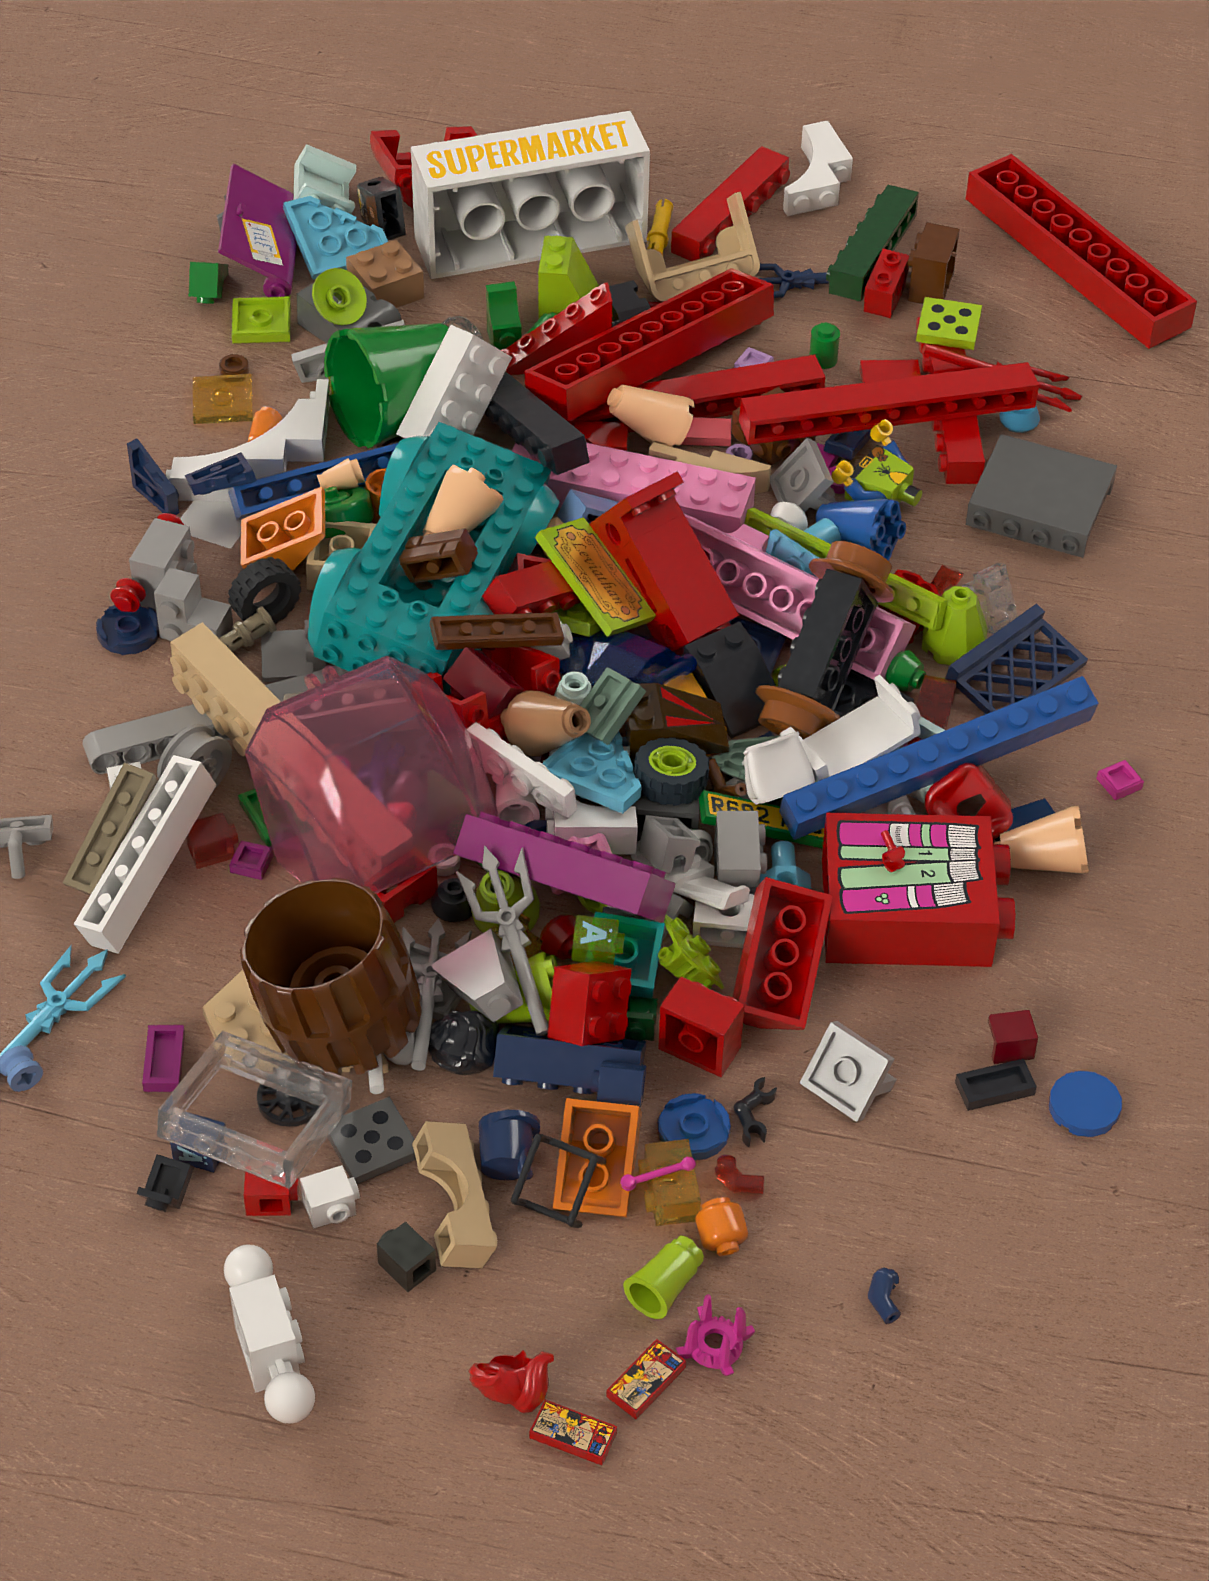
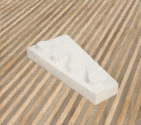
(511, 765)

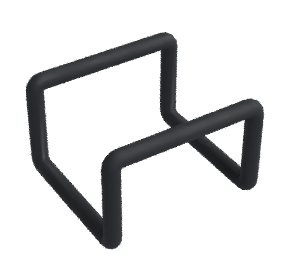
(571, 1219)

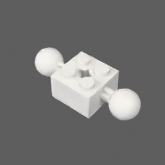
(268, 1334)

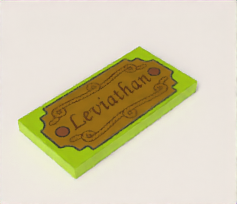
(595, 576)

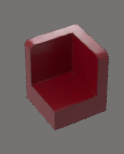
(1013, 1036)

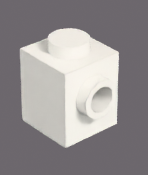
(329, 1196)

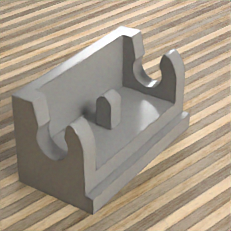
(664, 840)

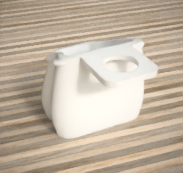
(776, 768)

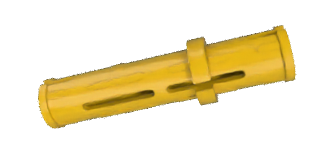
(657, 237)

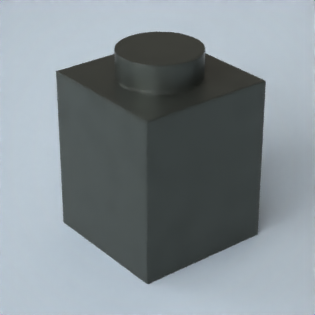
(406, 1256)

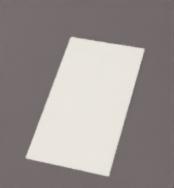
(213, 522)

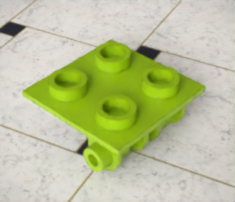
(689, 956)

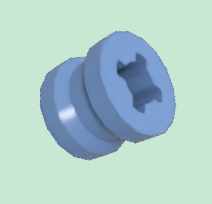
(20, 1068)

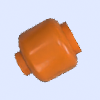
(721, 1226)

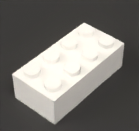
(456, 385)

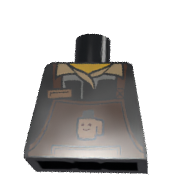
(381, 200)

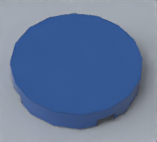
(1085, 1103)
(698, 1120)

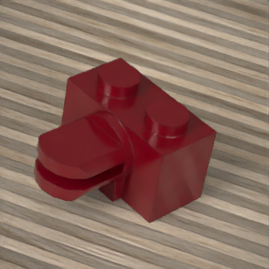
(476, 673)

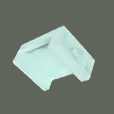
(324, 178)

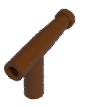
(719, 784)

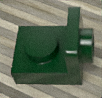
(641, 1018)

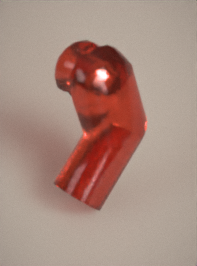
(734, 1179)

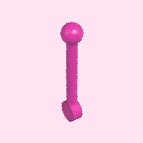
(629, 1182)

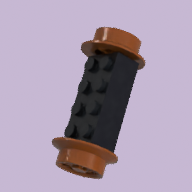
(832, 632)

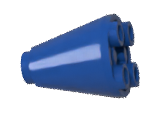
(867, 523)

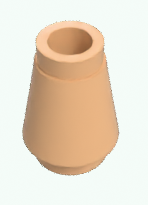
(343, 475)

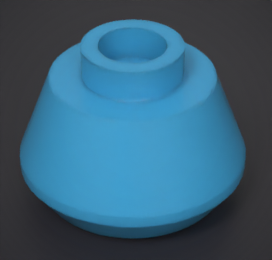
(1020, 420)

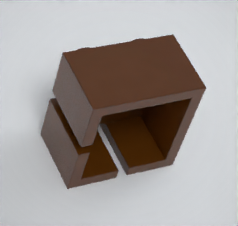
(932, 262)

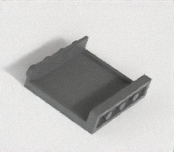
(1040, 495)

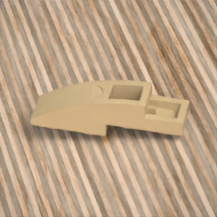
(718, 461)

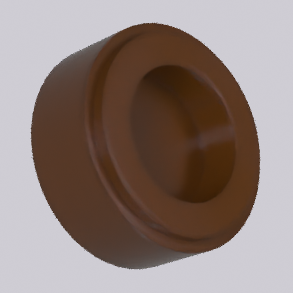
(233, 365)

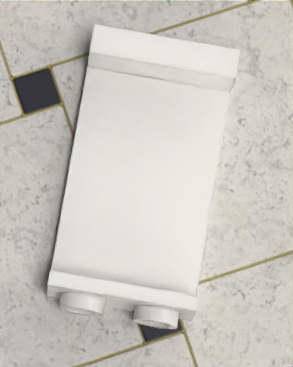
(863, 733)

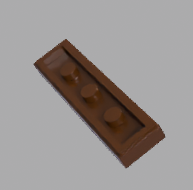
(496, 631)

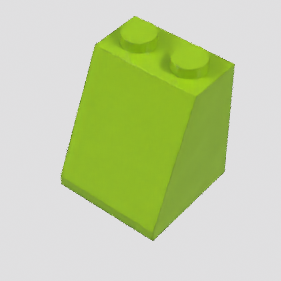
(562, 275)

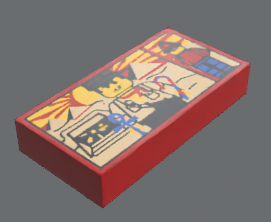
(646, 1379)
(573, 1432)

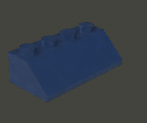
(552, 1062)

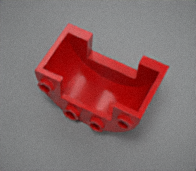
(398, 165)
(529, 668)

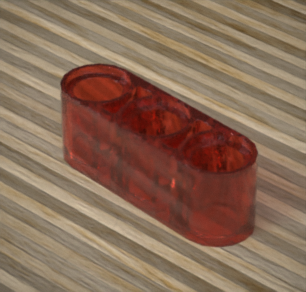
(936, 701)

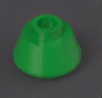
(905, 671)

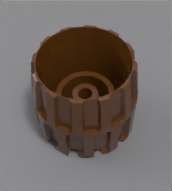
(331, 975)

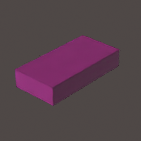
(163, 1058)

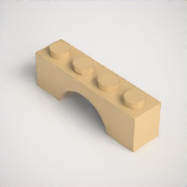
(447, 1157)

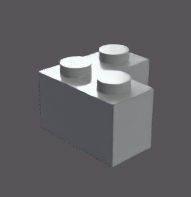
(182, 606)
(739, 848)

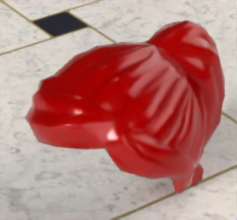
(514, 1379)

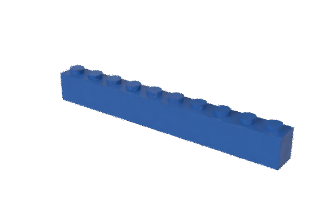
(936, 756)

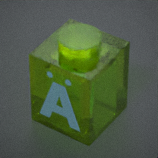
(596, 940)

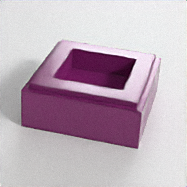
(251, 860)

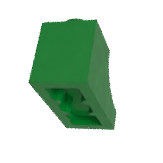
(207, 281)
(502, 314)

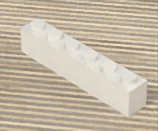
(145, 854)

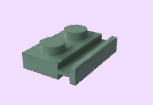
(611, 704)

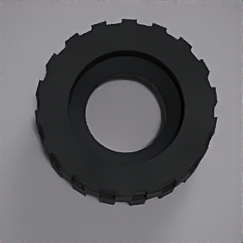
(258, 576)

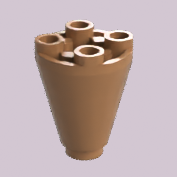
(543, 722)

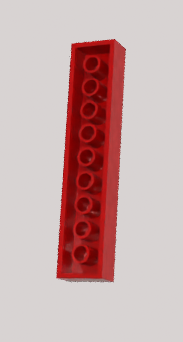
(1081, 251)
(651, 342)

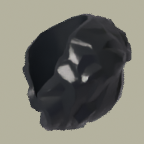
(463, 1042)

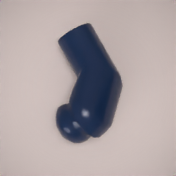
(879, 1294)

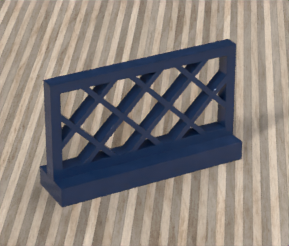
(1003, 644)

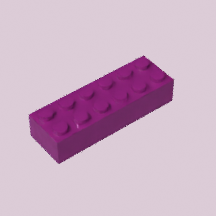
(568, 865)

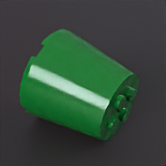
(378, 376)

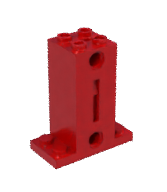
(666, 564)

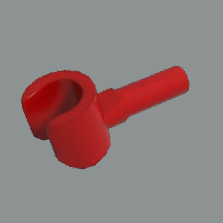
(893, 857)

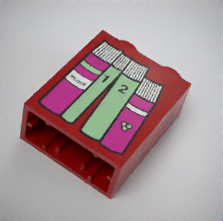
(931, 910)

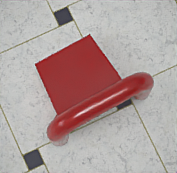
(967, 782)

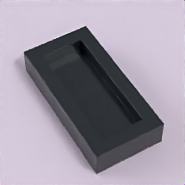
(995, 1084)

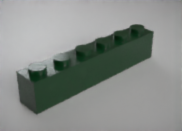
(880, 230)

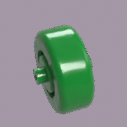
(347, 505)

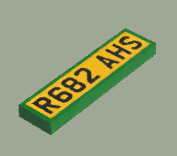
(767, 814)

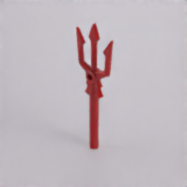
(972, 363)

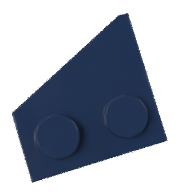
(221, 475)
(150, 480)

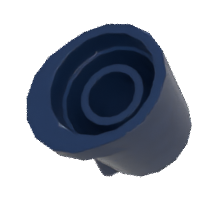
(505, 1143)

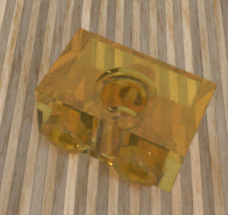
(670, 1202)

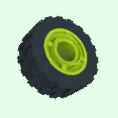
(671, 771)

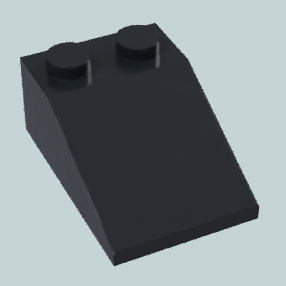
(730, 673)

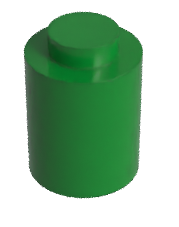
(825, 344)

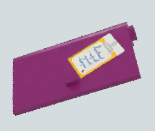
(261, 233)

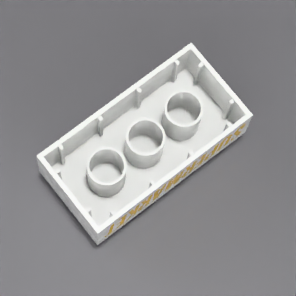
(499, 193)

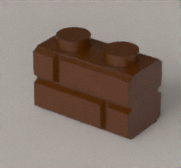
(438, 555)

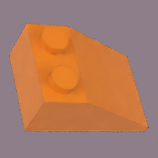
(285, 530)
(609, 1132)

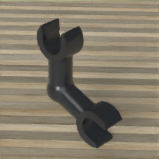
(743, 1111)

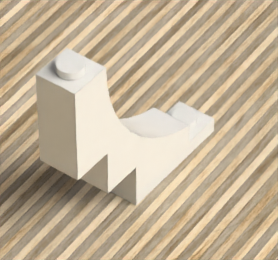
(295, 438)

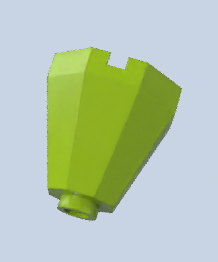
(961, 627)

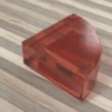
(945, 576)

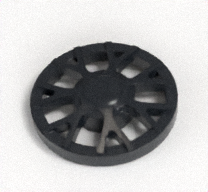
(287, 1104)

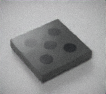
(372, 1140)

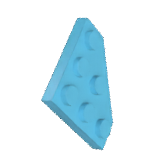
(328, 234)
(597, 771)

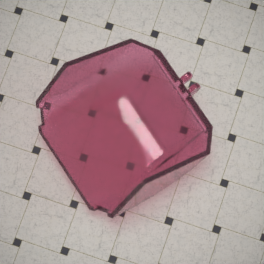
(366, 776)

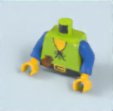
(881, 473)

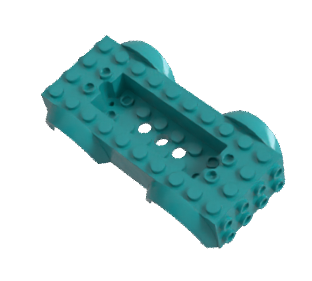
(364, 598)

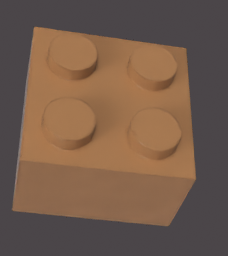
(388, 273)

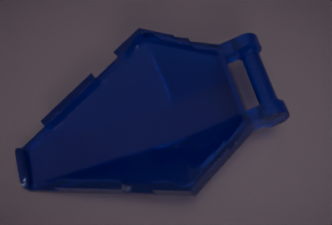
(629, 654)

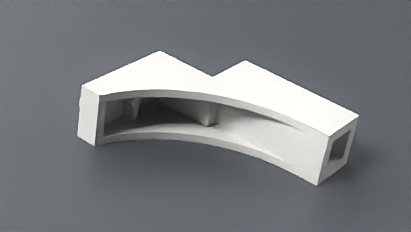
(828, 168)

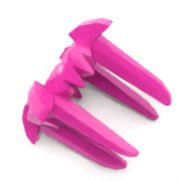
(732, 1340)

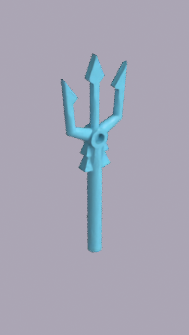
(58, 1001)

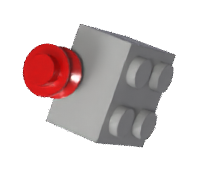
(163, 546)

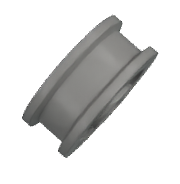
(201, 745)

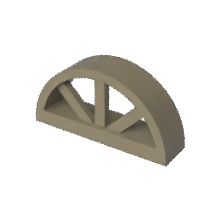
(110, 827)

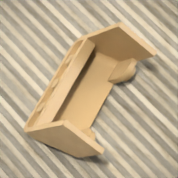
(734, 248)

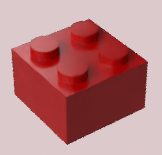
(589, 1003)
(701, 1026)

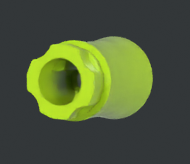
(663, 1277)

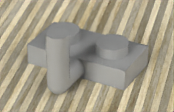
(15, 831)

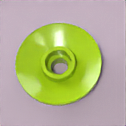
(346, 289)

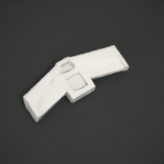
(700, 884)

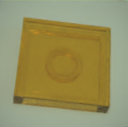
(222, 399)

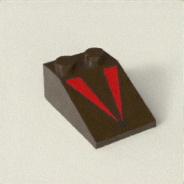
(676, 714)

